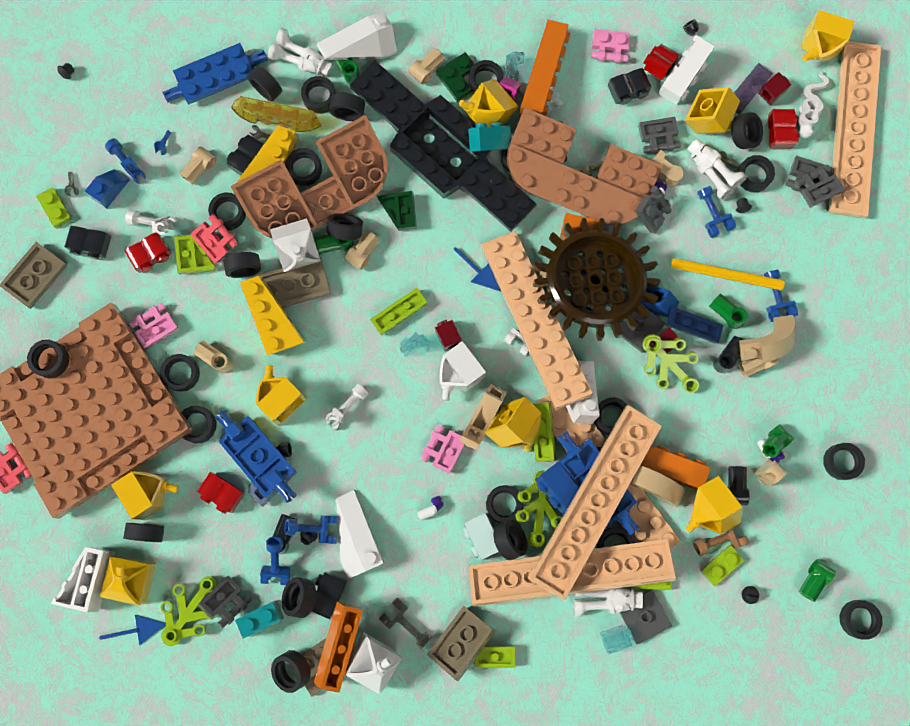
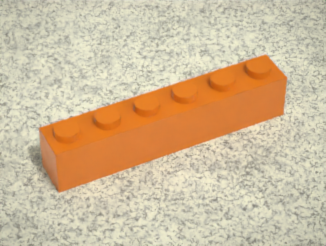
(545, 67)

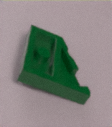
(400, 209)

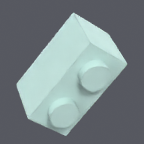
(481, 535)

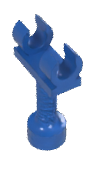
(114, 147)
(712, 229)
(791, 308)
(292, 527)
(274, 546)

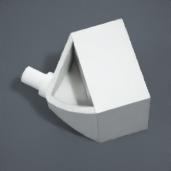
(295, 245)
(459, 371)
(372, 663)

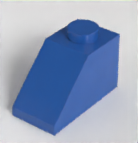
(107, 187)
(663, 304)

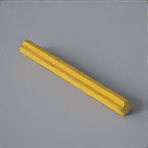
(728, 274)

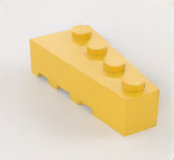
(269, 316)

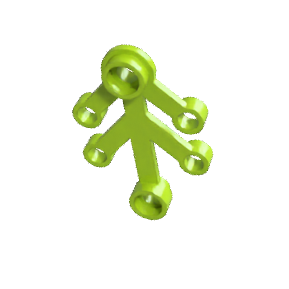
(669, 360)
(541, 505)
(186, 613)

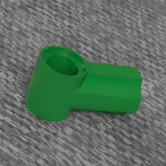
(346, 66)
(327, 244)
(727, 309)
(777, 441)
(819, 576)

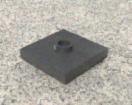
(646, 327)
(648, 620)

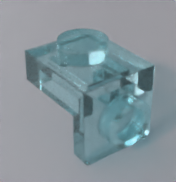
(512, 61)
(409, 344)

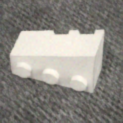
(686, 71)
(586, 410)
(85, 582)

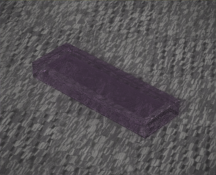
(751, 86)

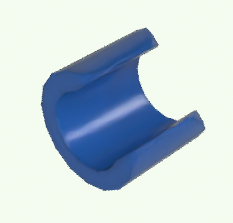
(160, 145)

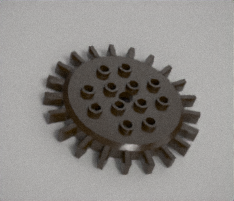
(616, 254)

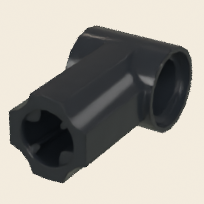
(730, 353)
(738, 484)
(280, 532)

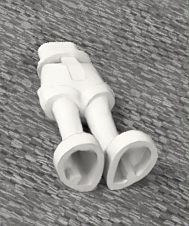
(309, 58)
(706, 160)
(616, 601)

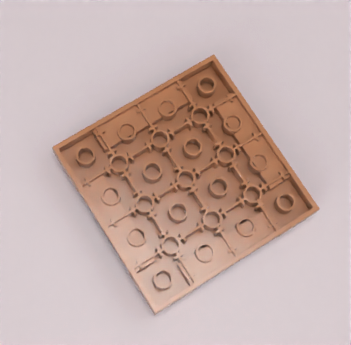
(93, 418)

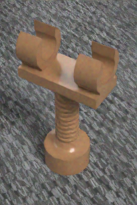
(702, 546)

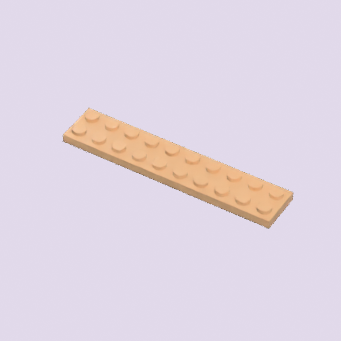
(855, 128)
(542, 336)
(594, 503)
(644, 513)
(604, 569)

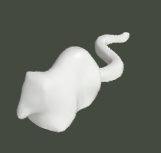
(811, 108)

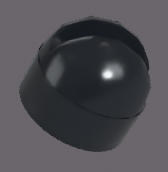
(691, 27)
(285, 449)

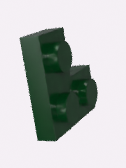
(452, 76)

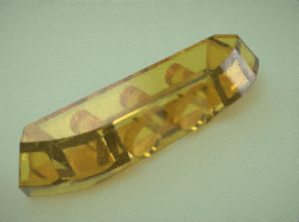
(273, 113)

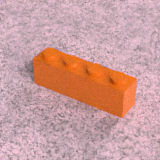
(676, 467)
(338, 647)

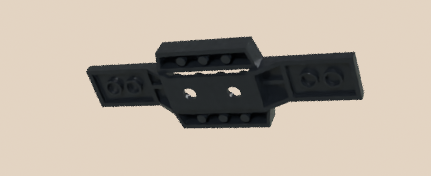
(432, 160)

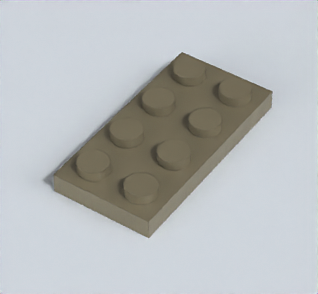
(297, 284)

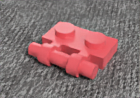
(210, 242)
(8, 476)

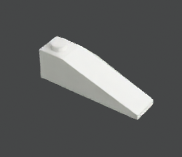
(366, 38)
(356, 541)

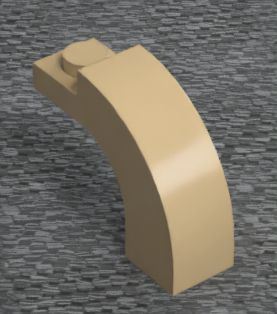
(773, 345)
(483, 417)
(658, 485)

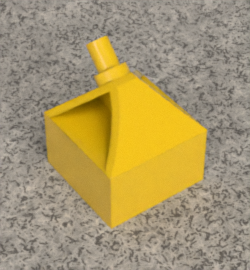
(826, 36)
(489, 104)
(712, 110)
(277, 397)
(515, 425)
(142, 493)
(715, 508)
(127, 580)

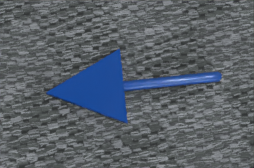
(484, 277)
(145, 629)

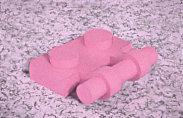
(610, 41)
(155, 330)
(448, 452)

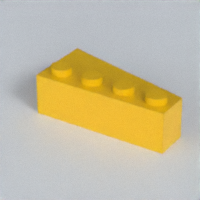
(277, 147)

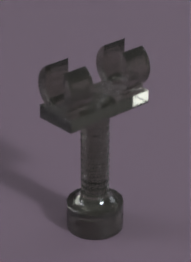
(422, 638)

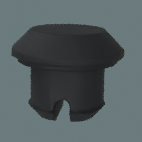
(65, 70)
(743, 205)
(307, 537)
(750, 595)

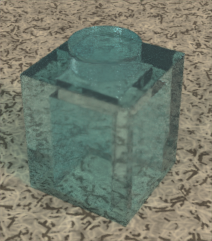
(616, 639)

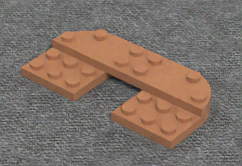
(537, 167)
(358, 176)

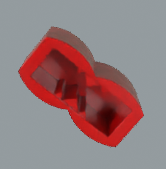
(660, 61)
(783, 129)
(148, 252)
(221, 493)

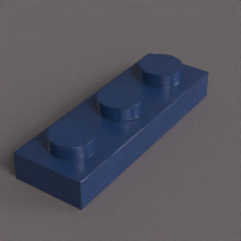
(694, 325)

